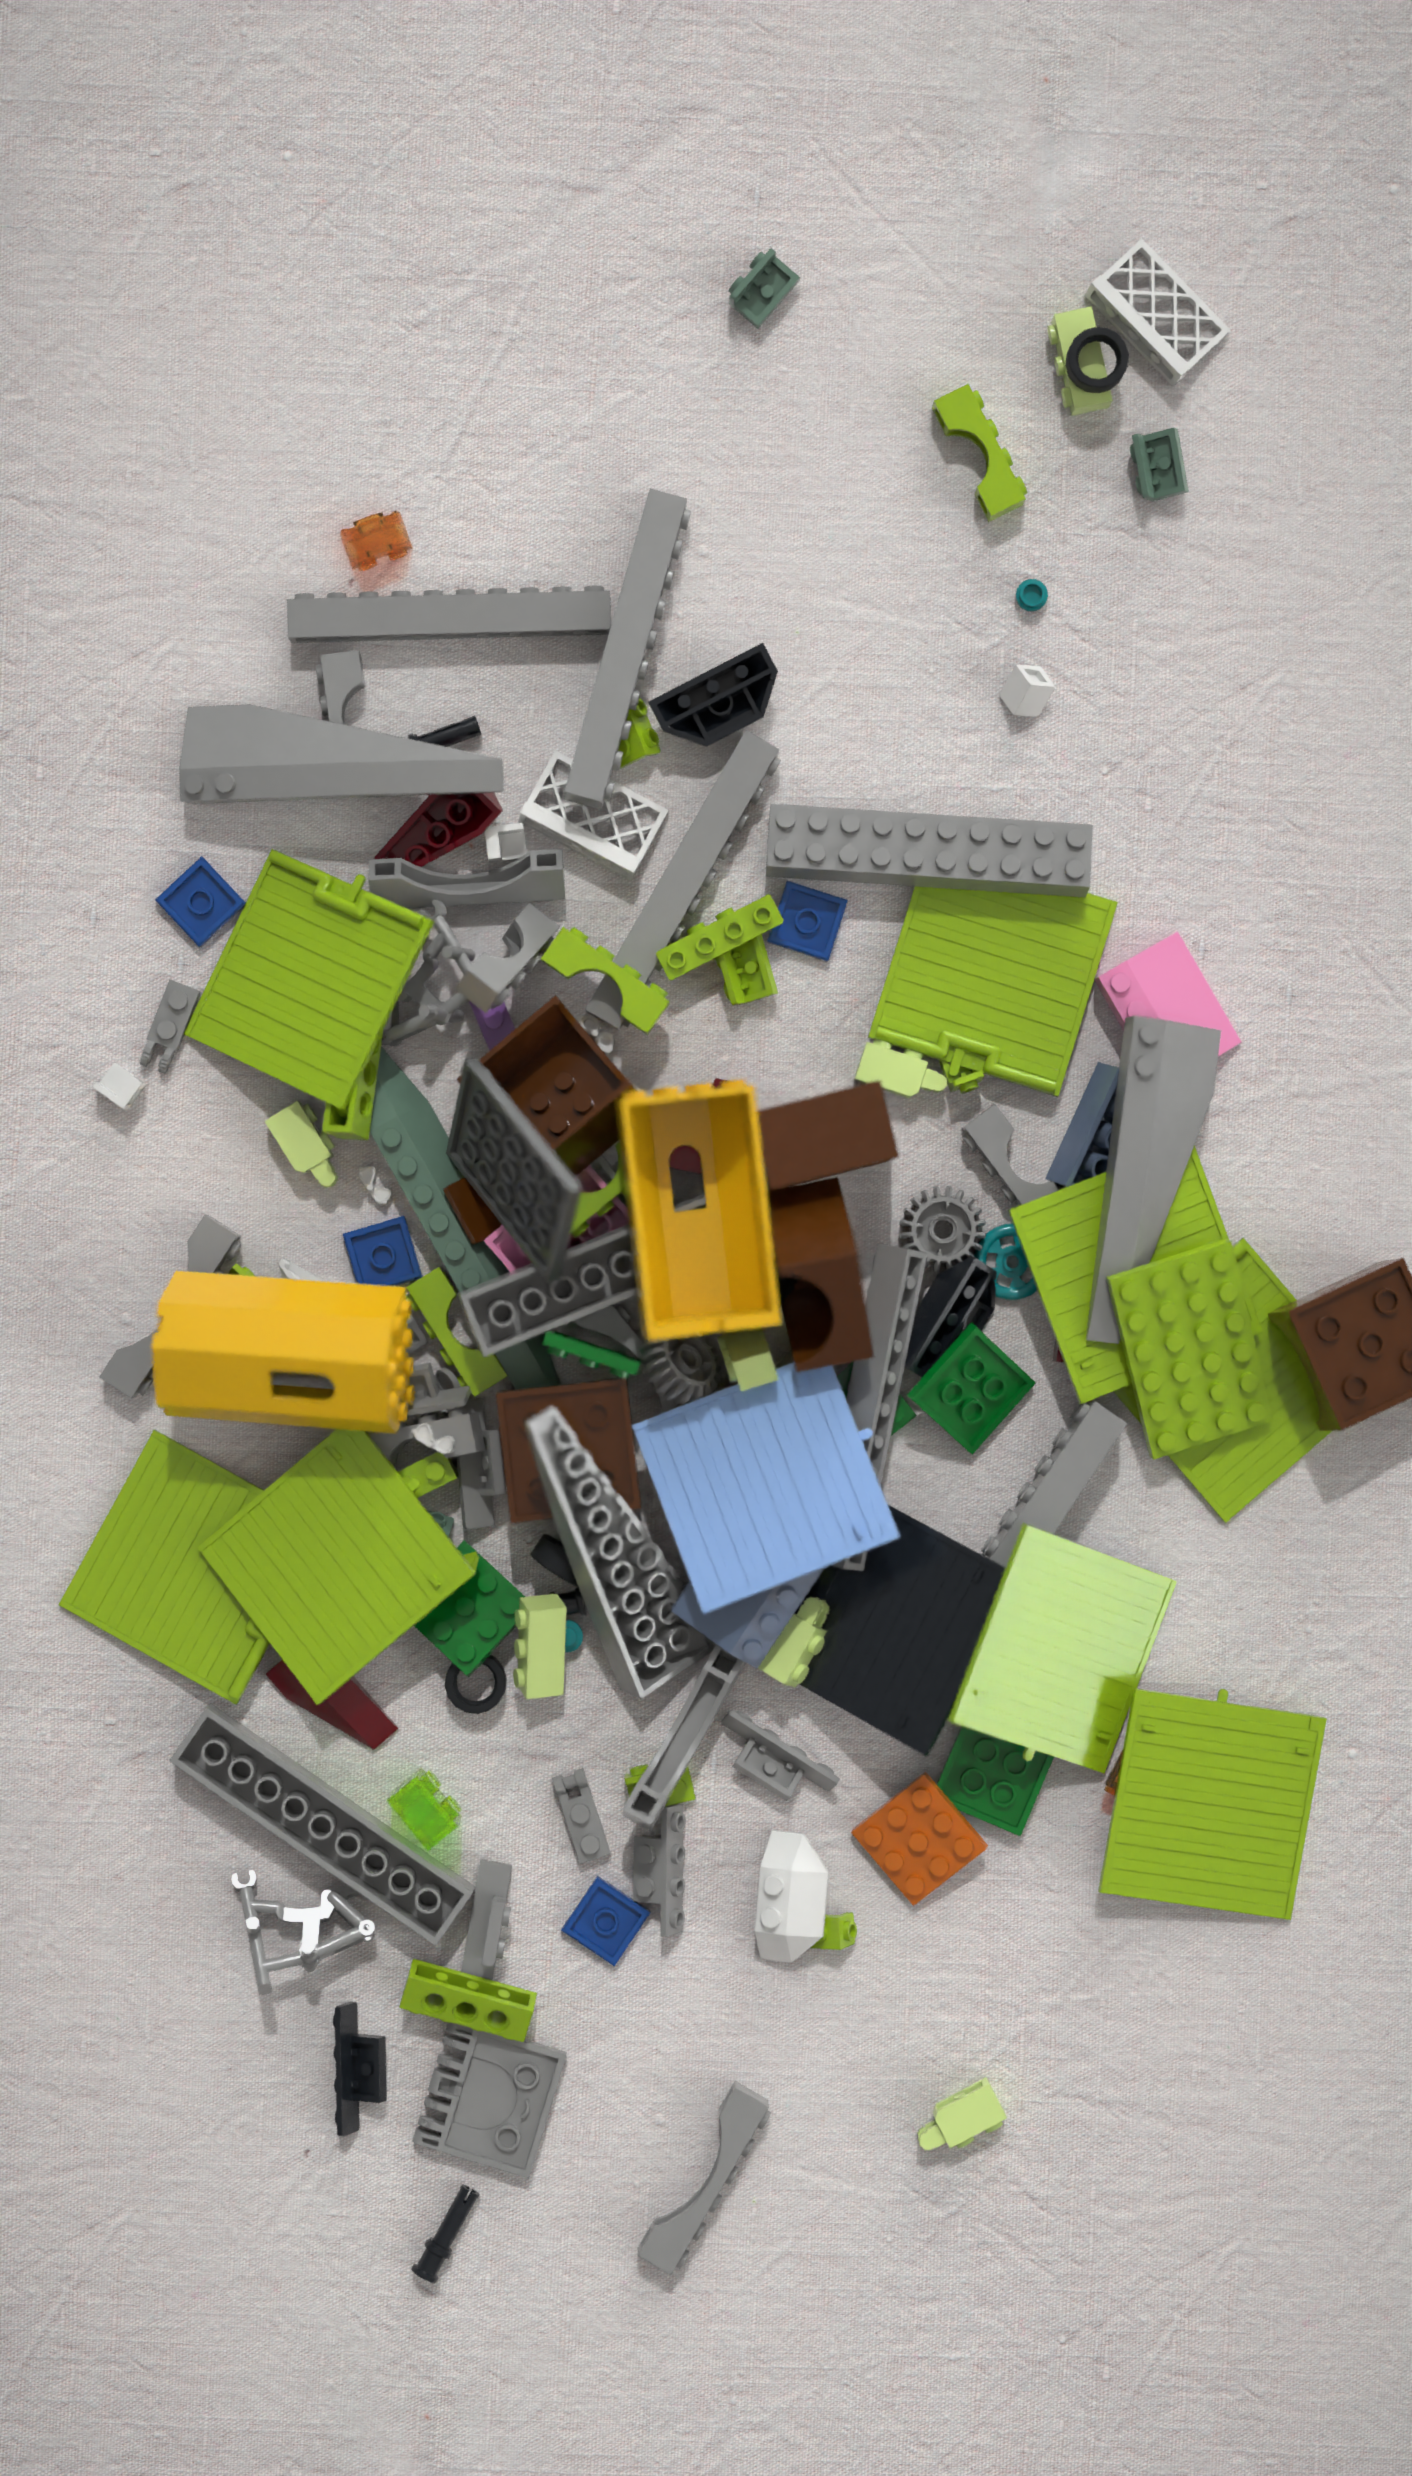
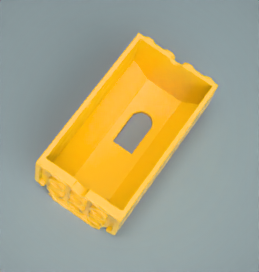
(710, 1263)
(230, 1331)

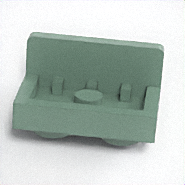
(762, 288)
(1159, 464)

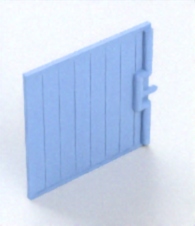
(765, 1484)

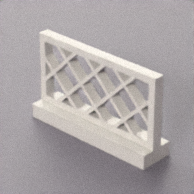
(1134, 324)
(588, 842)

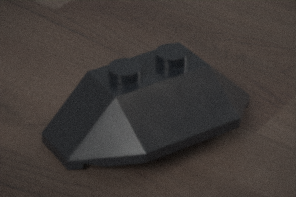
(719, 699)
(953, 1302)

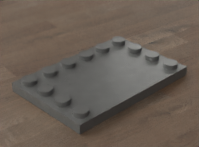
(513, 1170)

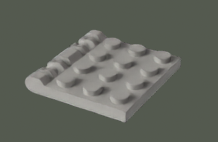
(495, 2102)

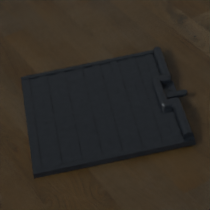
(903, 1631)

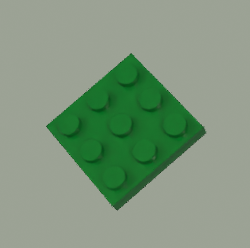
(591, 1354)
(971, 1388)
(473, 1617)
(992, 1779)

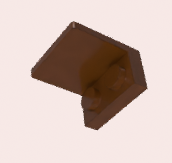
(471, 1211)

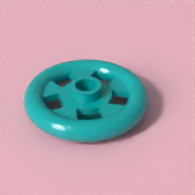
(991, 1244)

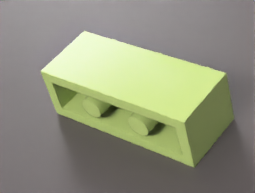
(1062, 332)
(747, 1357)
(540, 1646)

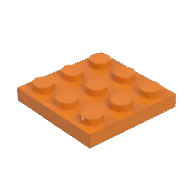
(919, 1838)

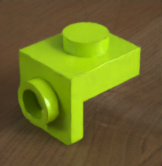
(965, 1080)
(838, 1932)

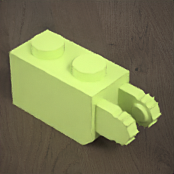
(897, 1071)
(303, 1143)
(797, 1644)
(963, 2117)

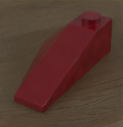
(442, 826)
(347, 1709)

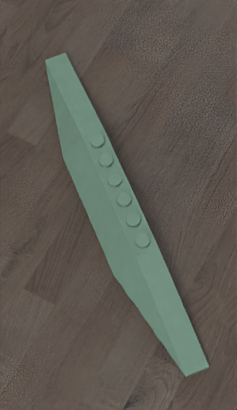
(416, 1154)

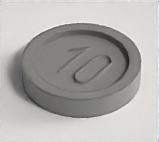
(446, 1379)

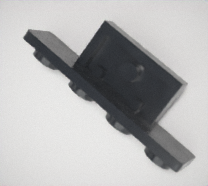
(358, 2068)

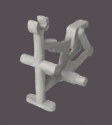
(432, 1009)
(310, 1951)

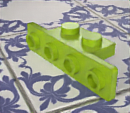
(719, 937)

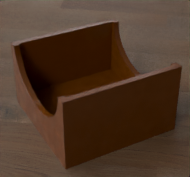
(560, 1084)
(826, 1135)
(816, 1243)
(1355, 1342)
(598, 1417)

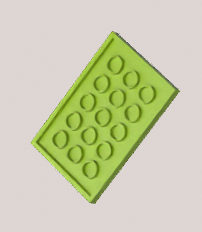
(1189, 1348)

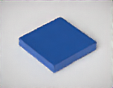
(200, 901)
(809, 921)
(383, 1253)
(605, 1920)

